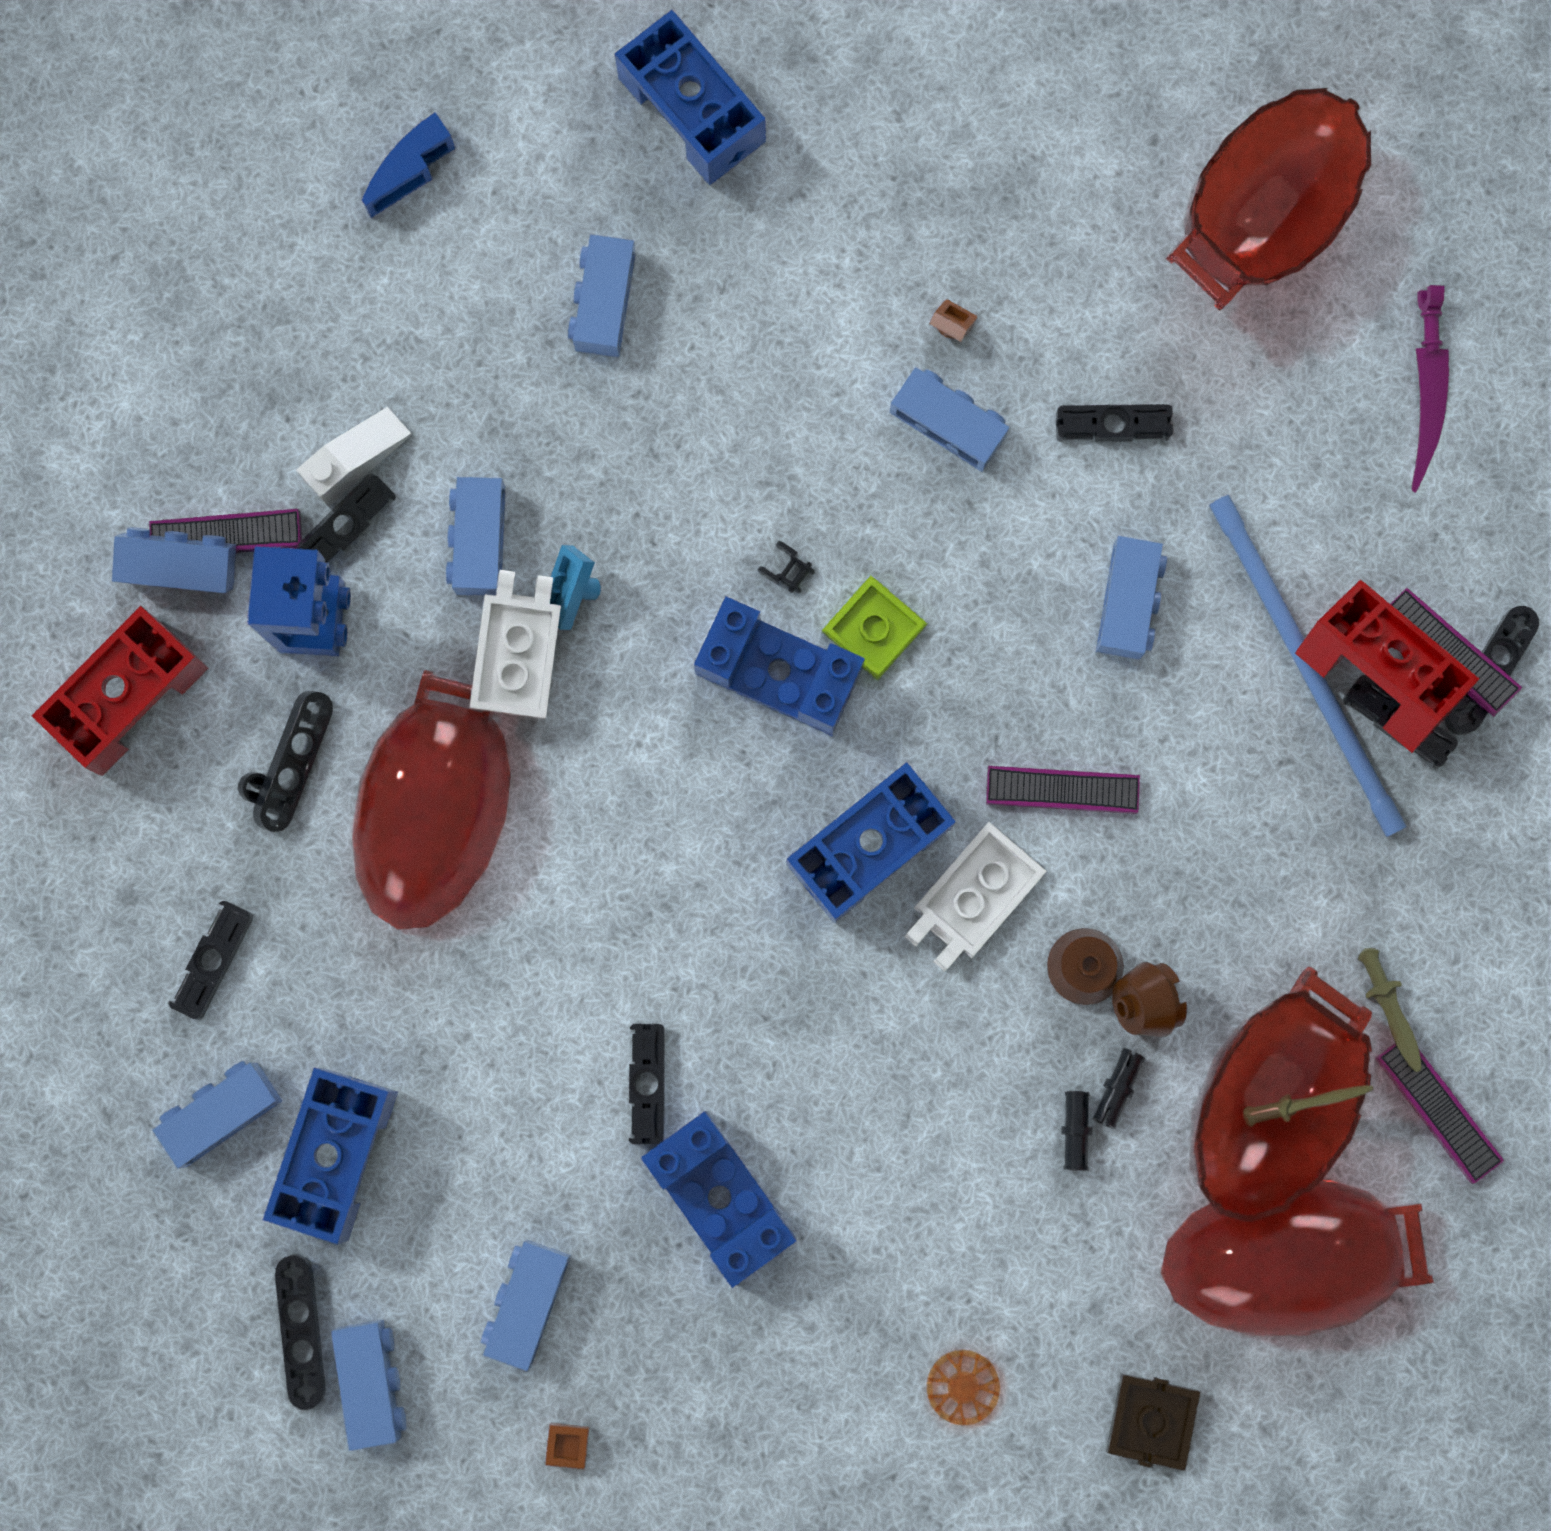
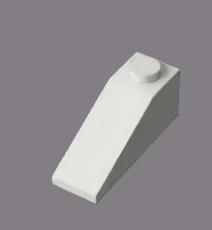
(353, 455)

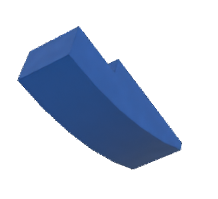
(407, 164)

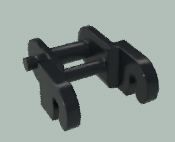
(805, 569)

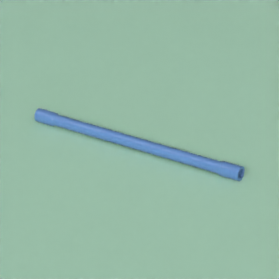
(1380, 801)

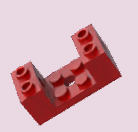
(149, 664)
(1424, 683)

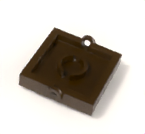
(1153, 1422)

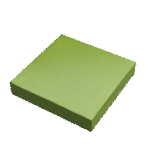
(874, 627)

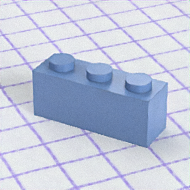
(602, 295)
(949, 418)
(476, 535)
(174, 561)
(1131, 598)
(216, 1113)
(525, 1304)
(368, 1384)

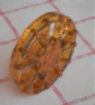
(963, 1387)

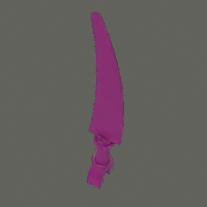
(1433, 380)

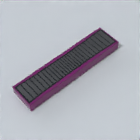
(245, 530)
(1494, 686)
(1062, 789)
(1442, 1114)

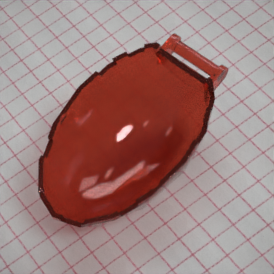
(1274, 193)
(429, 807)
(1279, 1051)
(1298, 1269)

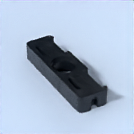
(1141, 421)
(360, 505)
(1377, 704)
(201, 985)
(649, 1057)

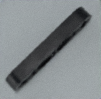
(1506, 626)
(298, 763)
(293, 1332)

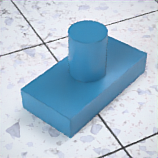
(572, 584)

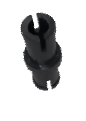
(1118, 1088)
(1076, 1130)

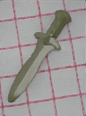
(1385, 994)
(1287, 1107)

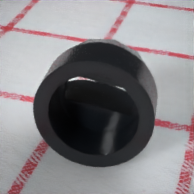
(252, 777)

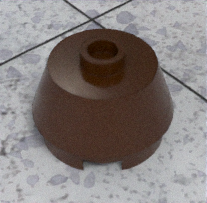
(1085, 966)
(1148, 1000)

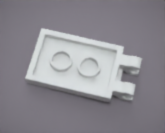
(515, 650)
(975, 895)

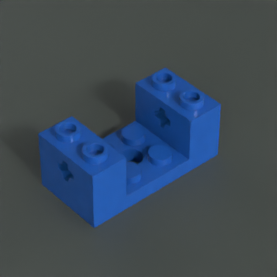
(717, 122)
(291, 601)
(744, 647)
(841, 871)
(336, 1113)
(745, 1231)

